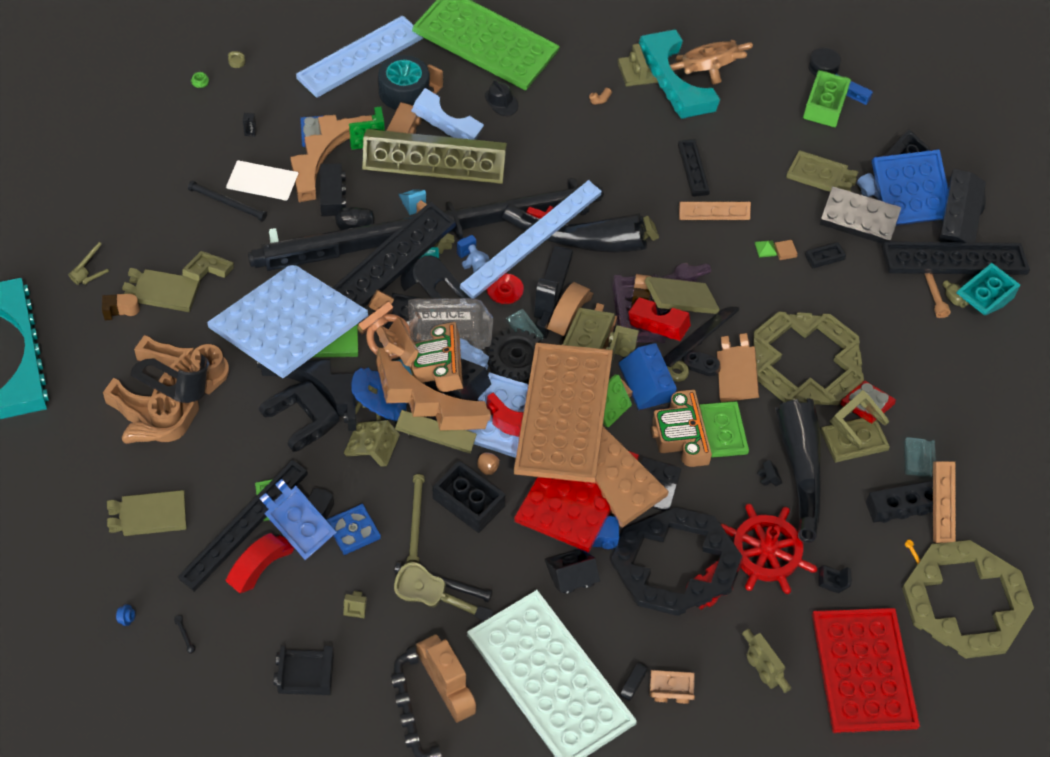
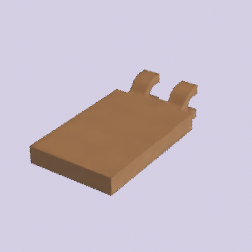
(738, 370)

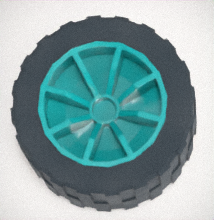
(402, 80)

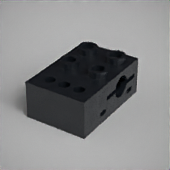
(474, 382)

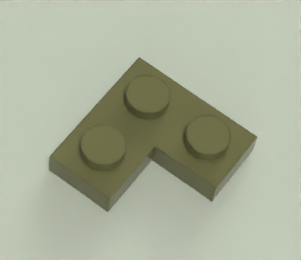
(205, 263)

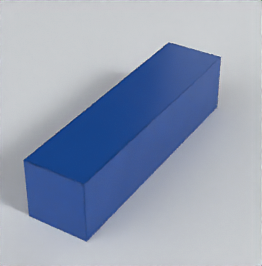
(859, 93)

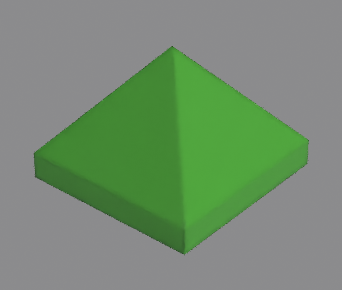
(765, 248)

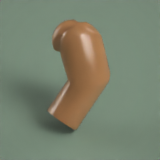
(599, 99)

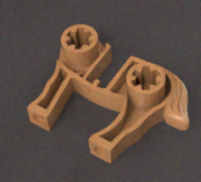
(159, 415)

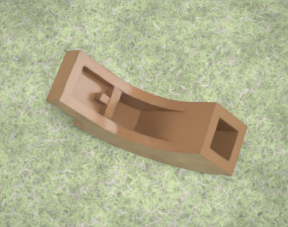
(567, 307)

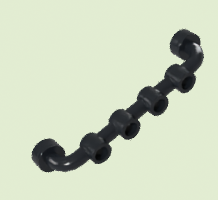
(403, 700)

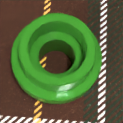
(200, 80)

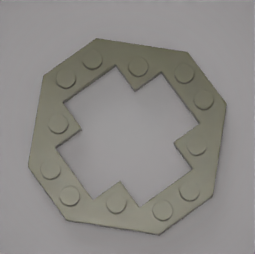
(805, 324)
(946, 629)

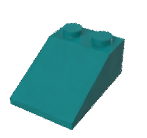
(989, 290)

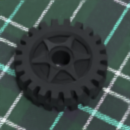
(510, 345)

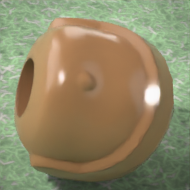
(488, 463)

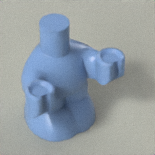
(475, 258)

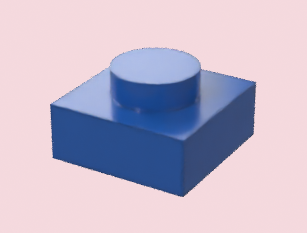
(463, 244)

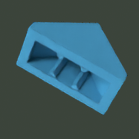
(411, 199)

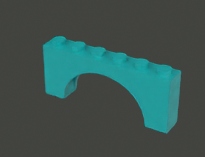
(685, 98)

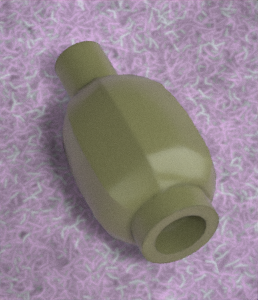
(951, 293)

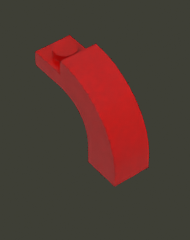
(503, 417)
(255, 559)

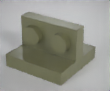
(634, 68)

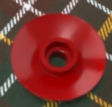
(506, 289)

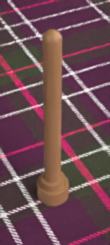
(941, 308)

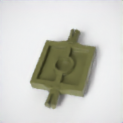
(766, 661)

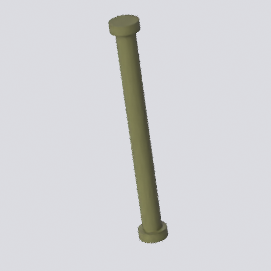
(418, 479)

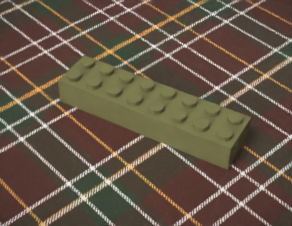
(434, 156)

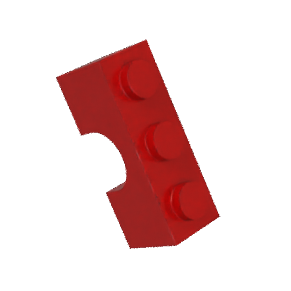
(672, 325)

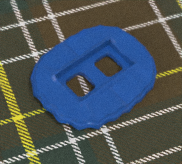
(375, 402)

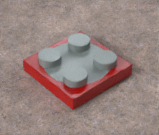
(881, 399)

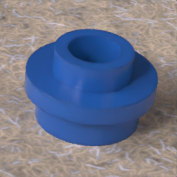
(125, 615)

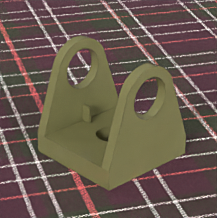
(865, 401)

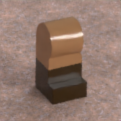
(640, 288)
(119, 305)

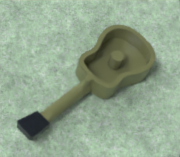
(418, 585)

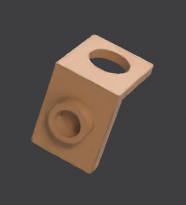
(436, 78)

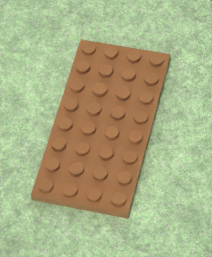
(564, 413)

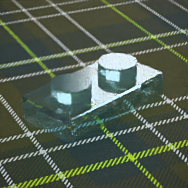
(522, 321)

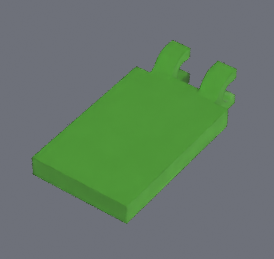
(343, 346)

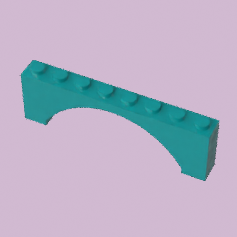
(25, 389)

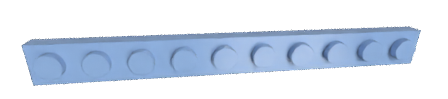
(530, 240)

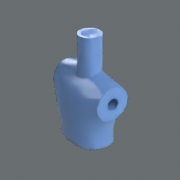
(868, 185)

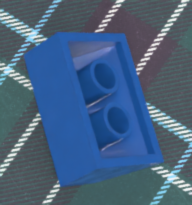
(647, 377)

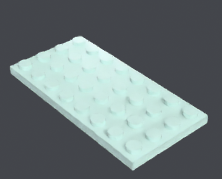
(551, 678)

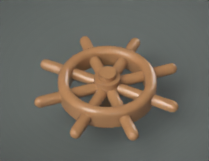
(711, 58)

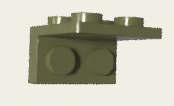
(622, 341)
(373, 439)

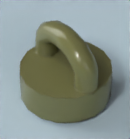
(236, 59)

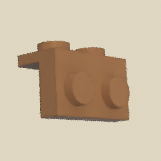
(671, 685)

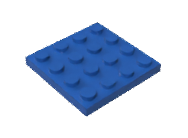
(913, 183)

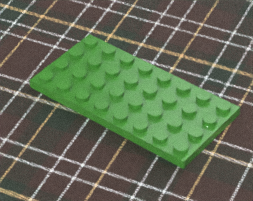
(487, 40)

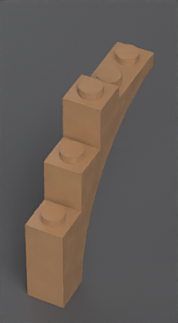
(317, 147)

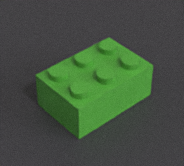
(827, 98)

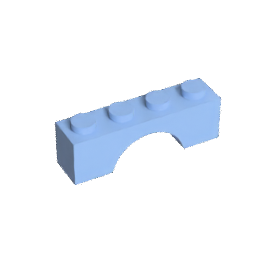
(428, 108)

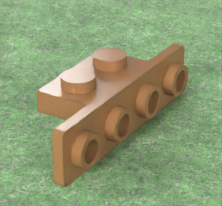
(398, 341)

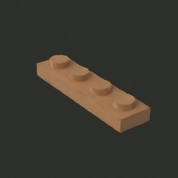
(714, 210)
(943, 501)

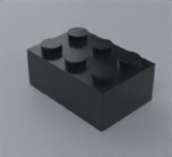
(469, 496)

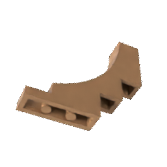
(450, 412)

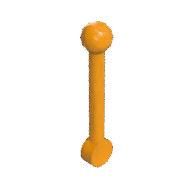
(909, 544)

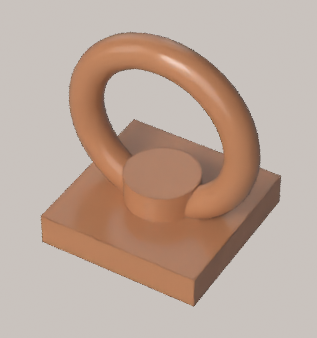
(372, 323)

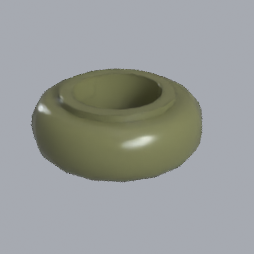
(681, 376)

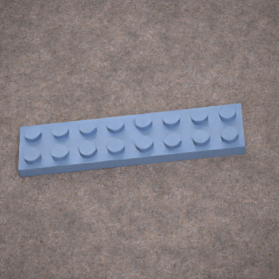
(358, 56)

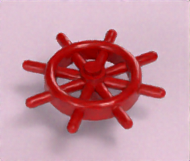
(769, 548)

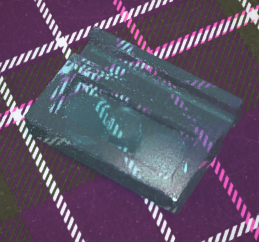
(919, 456)

